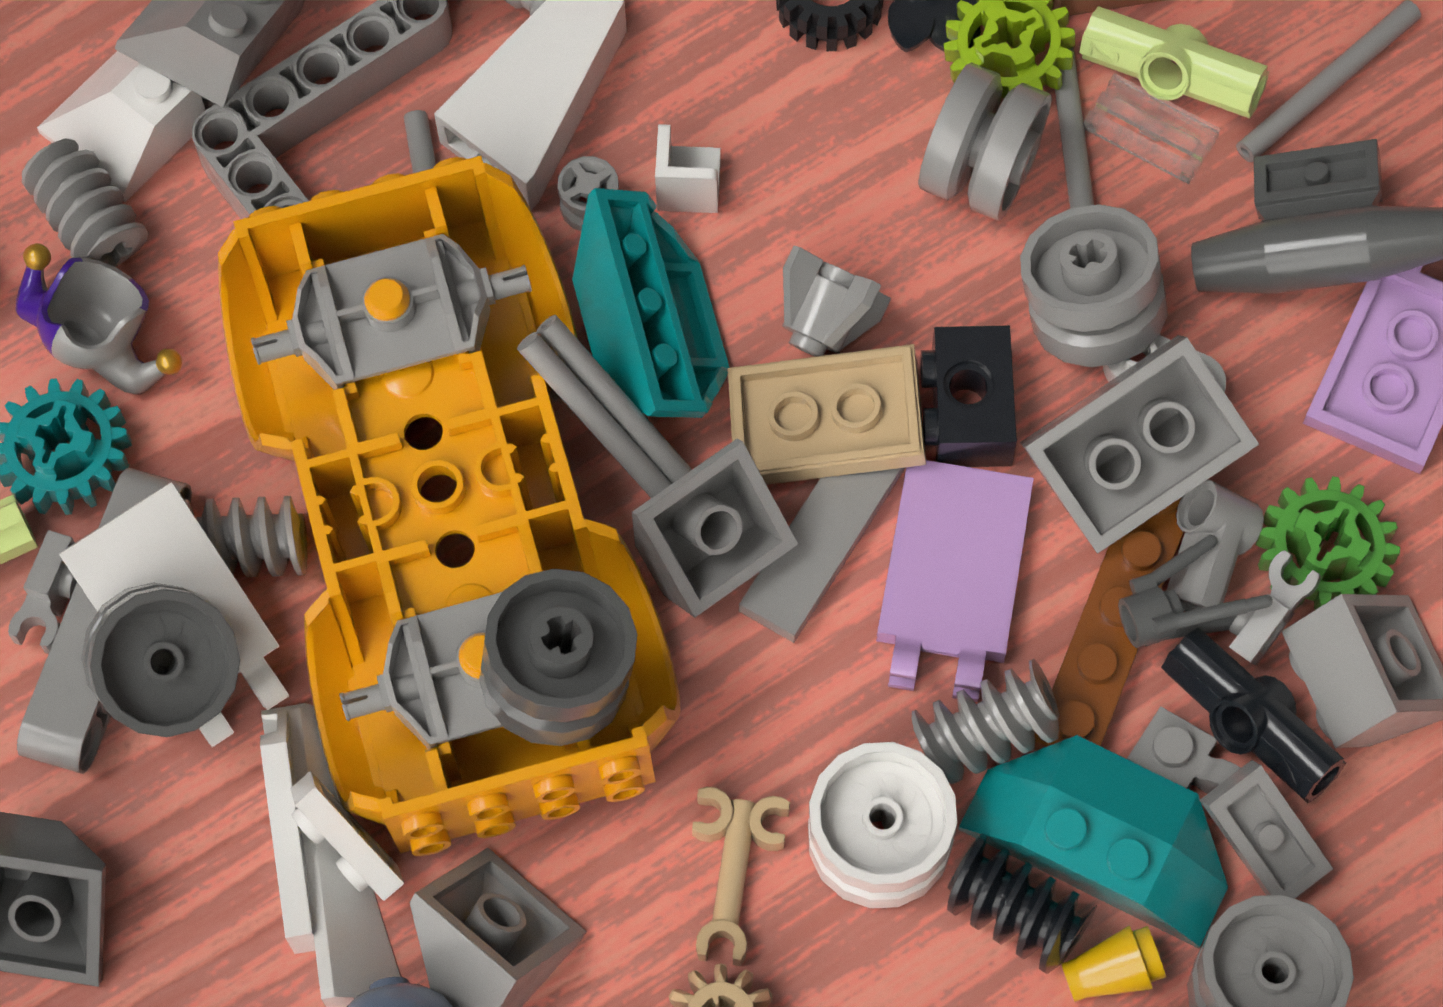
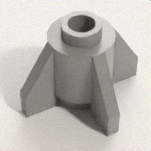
(827, 304)

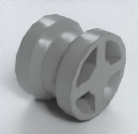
(577, 181)

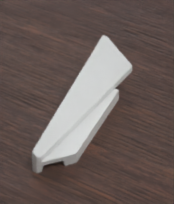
(317, 901)

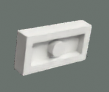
(362, 858)

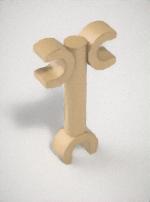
(738, 823)

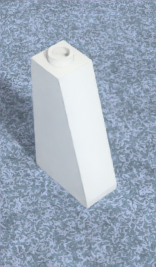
(534, 91)

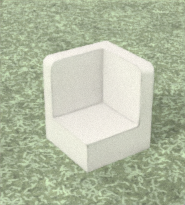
(686, 176)

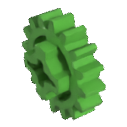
(1354, 560)

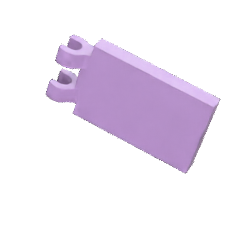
(1388, 372)
(953, 570)

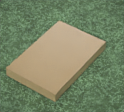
(829, 414)

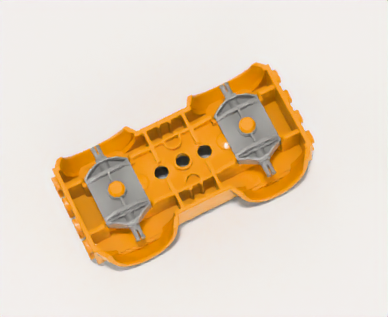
(337, 339)

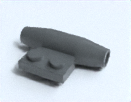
(1318, 227)

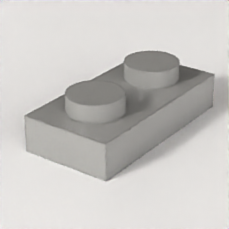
(1266, 832)

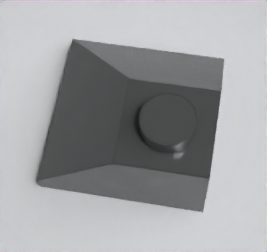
(50, 902)

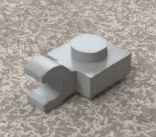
(47, 592)
(1261, 627)
(1181, 753)

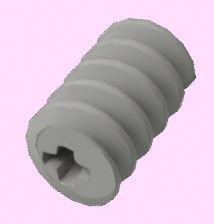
(83, 203)
(257, 536)
(989, 724)

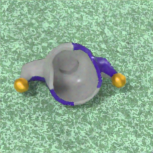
(91, 319)

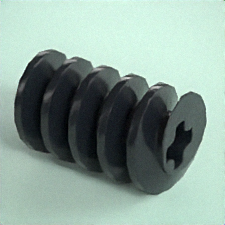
(1016, 906)

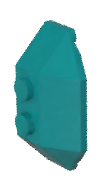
(647, 307)
(1106, 833)

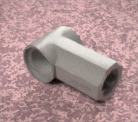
(1235, 523)

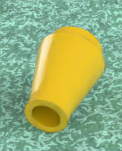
(1115, 966)

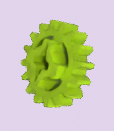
(1027, 29)

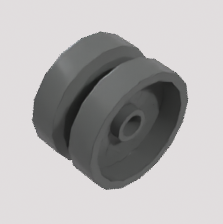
(557, 657)
(173, 698)

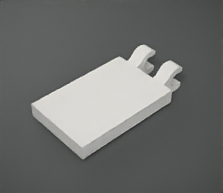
(166, 545)

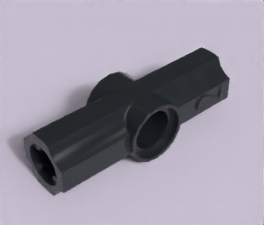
(1253, 715)

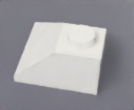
(128, 119)

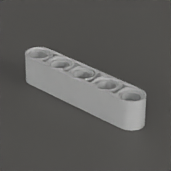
(64, 715)

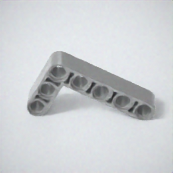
(311, 105)

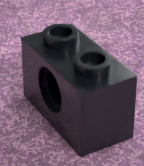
(978, 362)

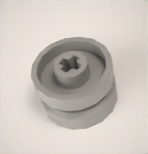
(984, 141)
(1094, 285)
(1272, 956)

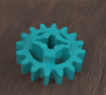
(73, 468)

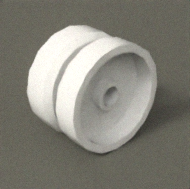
(917, 816)

